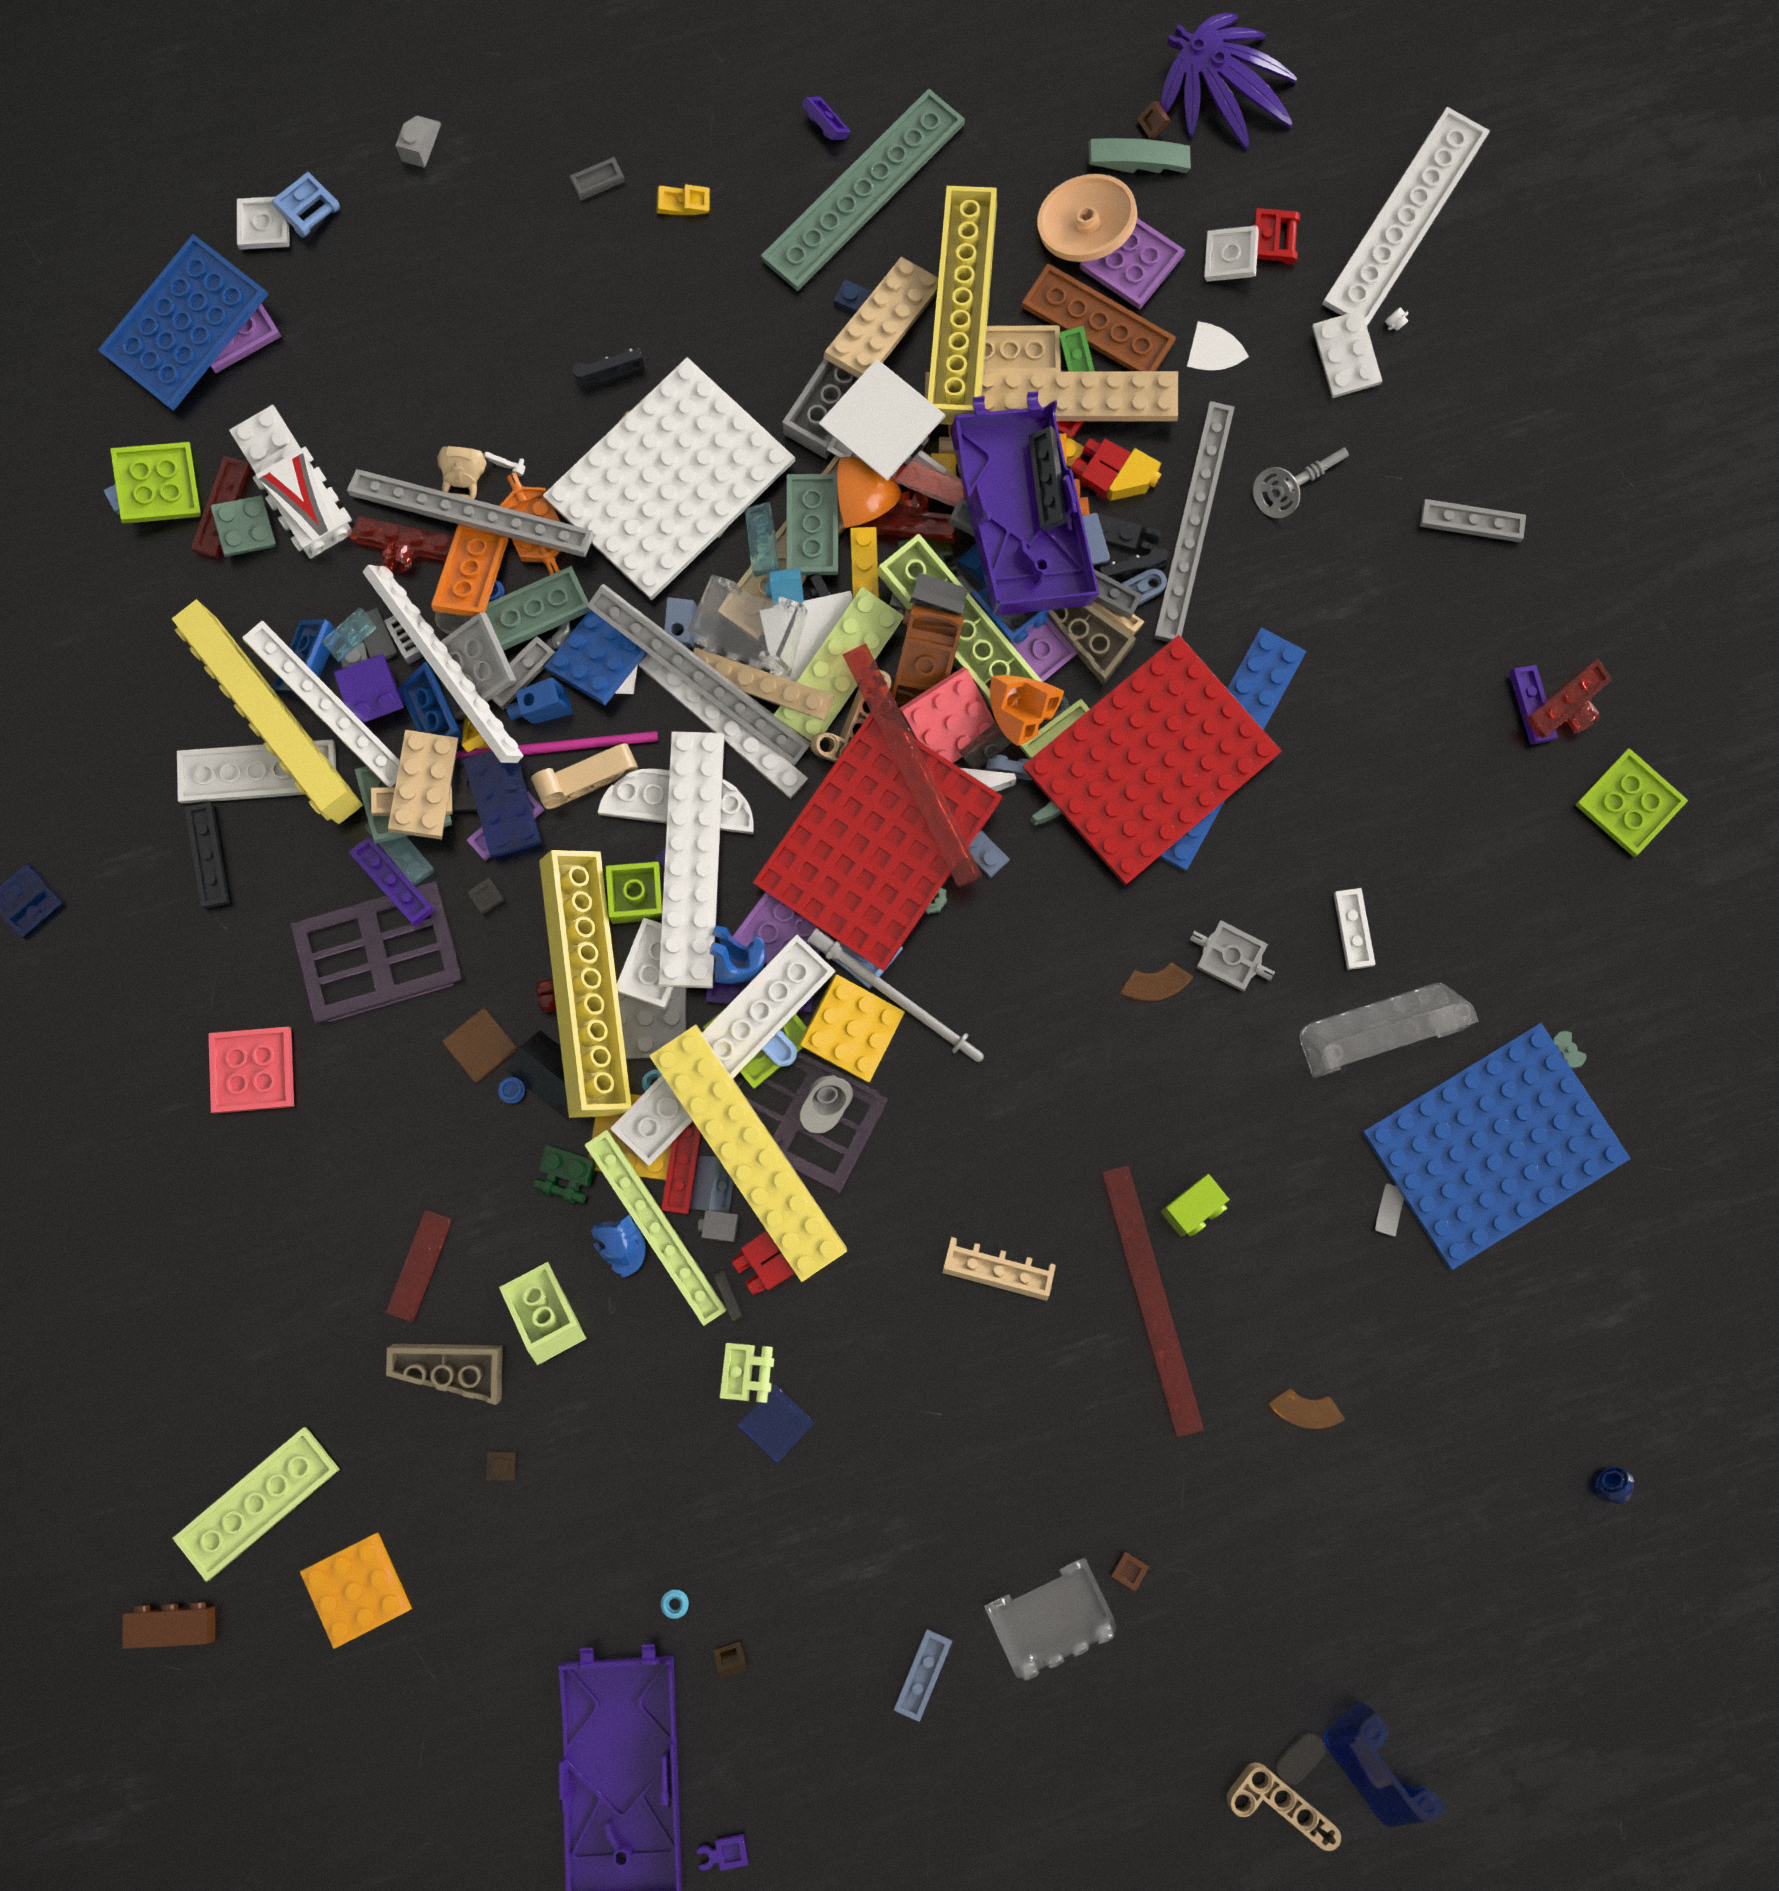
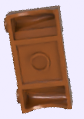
(926, 651)

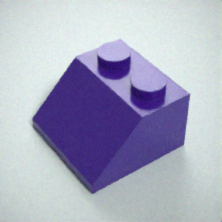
(369, 688)

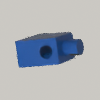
(541, 702)

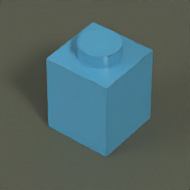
(785, 584)

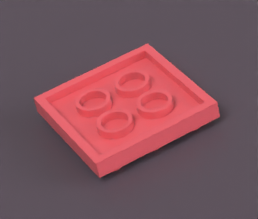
(948, 715)
(251, 1070)

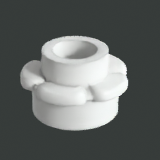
(1396, 319)

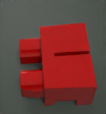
(1103, 468)
(770, 1273)

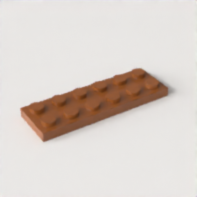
(1107, 324)

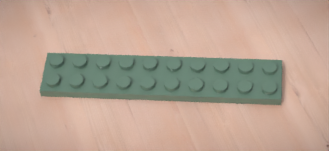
(862, 189)

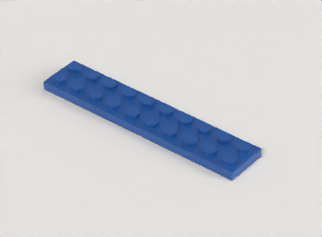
(1258, 689)

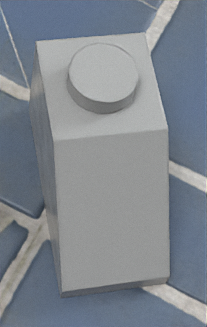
(417, 140)

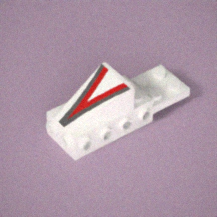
(292, 483)

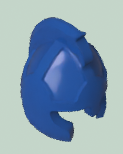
(623, 1244)

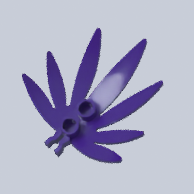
(1213, 58)

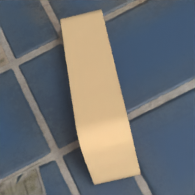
(837, 743)
(583, 776)
(1288, 1809)

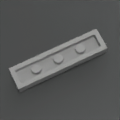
(1473, 520)

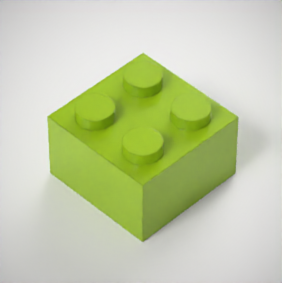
(634, 892)
(1195, 1205)

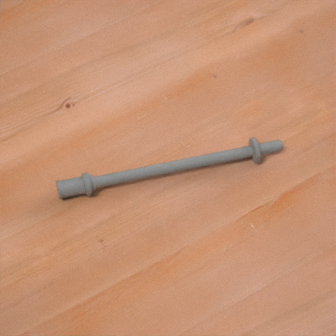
(834, 951)

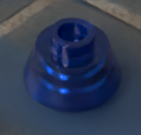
(1615, 1485)

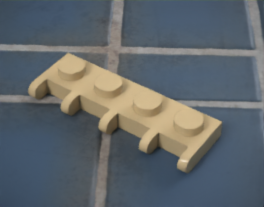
(998, 1271)

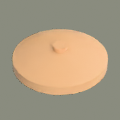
(1087, 217)

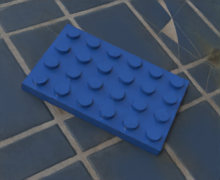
(183, 322)

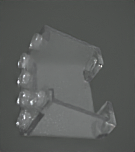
(748, 626)
(1052, 1621)

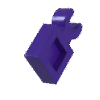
(729, 1853)

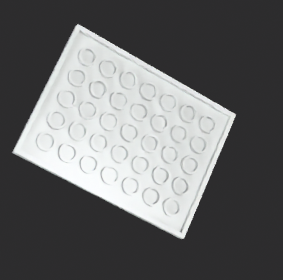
(669, 478)

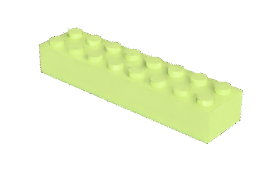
(981, 644)

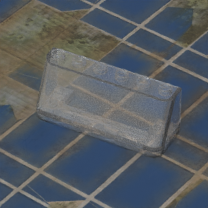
(1384, 1027)

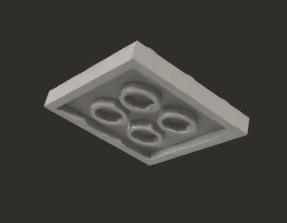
(480, 658)
(651, 1027)

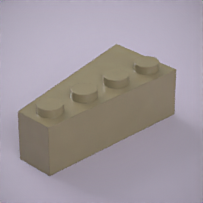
(1094, 637)
(461, 1369)

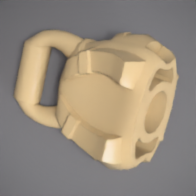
(461, 468)

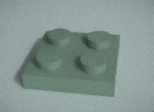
(243, 526)

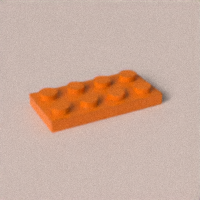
(469, 572)

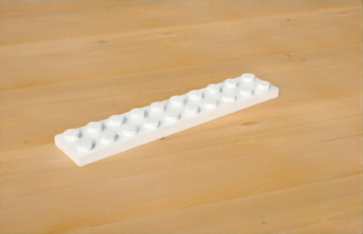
(1406, 216)
(691, 860)
(735, 1038)

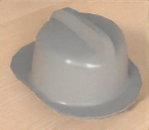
(825, 1103)

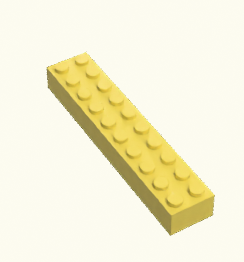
(962, 300)
(266, 713)
(585, 984)
(748, 1153)

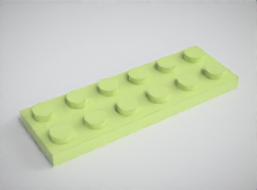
(863, 622)
(256, 1504)

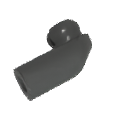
(560, 636)

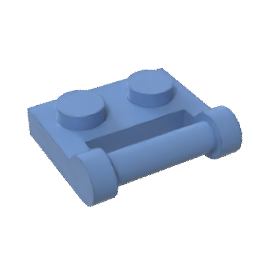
(299, 198)

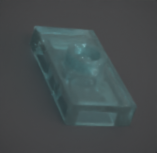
(349, 634)

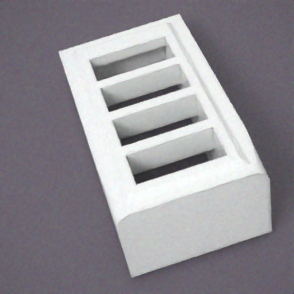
(411, 655)

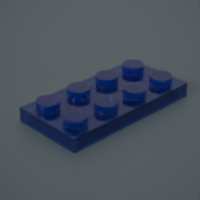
(502, 804)

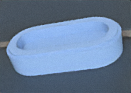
(780, 1050)

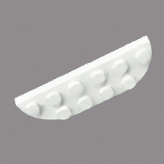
(645, 798)

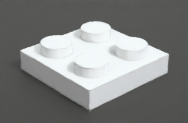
(260, 224)
(1231, 253)

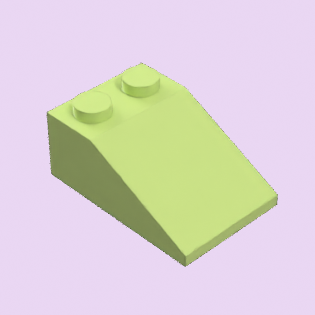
(542, 1313)

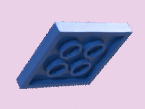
(595, 658)

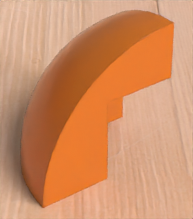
(863, 492)
(1022, 705)

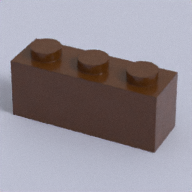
(169, 1625)

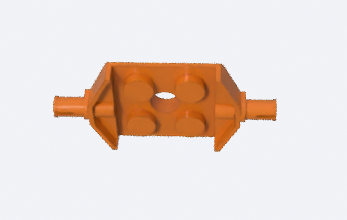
(531, 501)

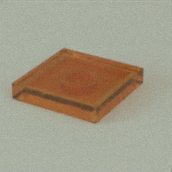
(480, 1045)

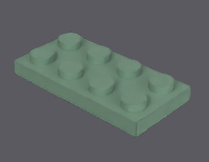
(812, 523)
(537, 608)

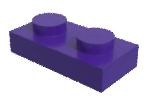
(826, 118)

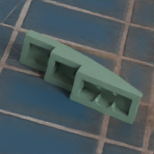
(1141, 154)

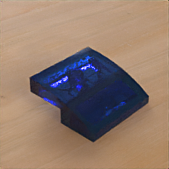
(26, 900)

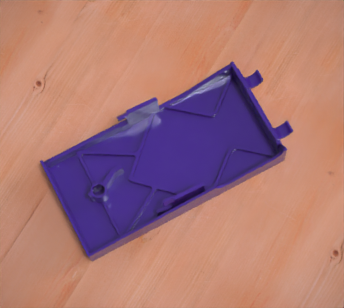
(1019, 560)
(620, 1774)

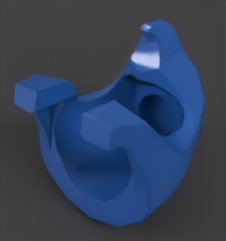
(735, 961)

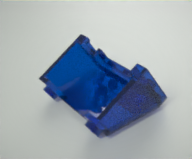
(1354, 1747)

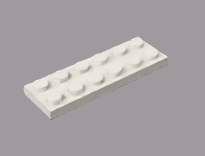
(236, 773)

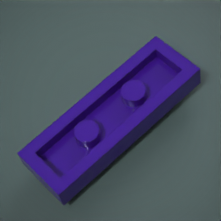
(1529, 697)

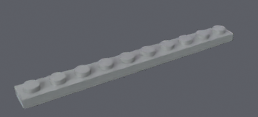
(470, 513)
(1194, 521)
(698, 674)

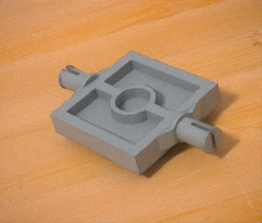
(1232, 956)

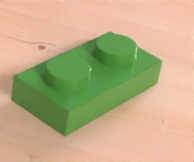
(1076, 350)

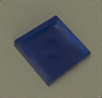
(776, 1424)

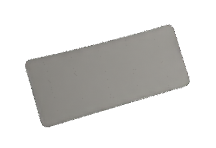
(1389, 1210)

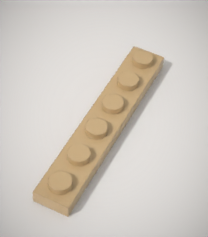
(770, 686)

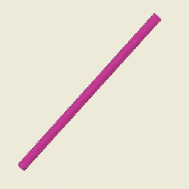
(574, 744)

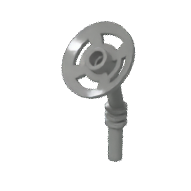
(1284, 487)

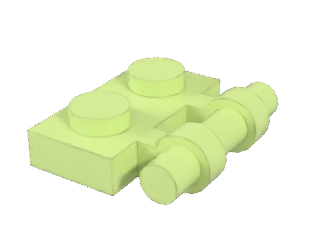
(738, 1372)

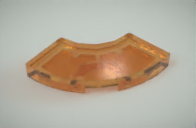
(1158, 985)
(1306, 1413)

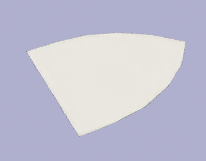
(1215, 349)

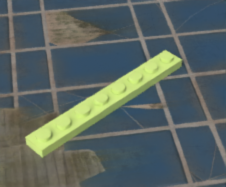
(655, 1227)

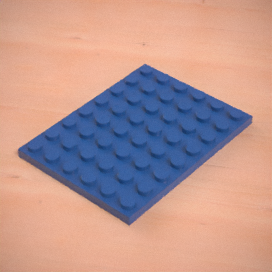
(1495, 1146)

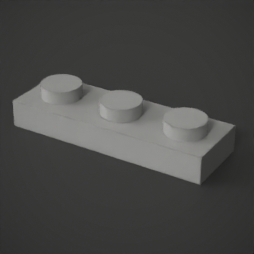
(525, 669)

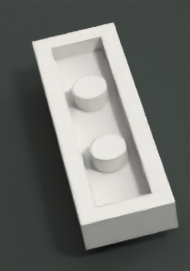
(1354, 929)

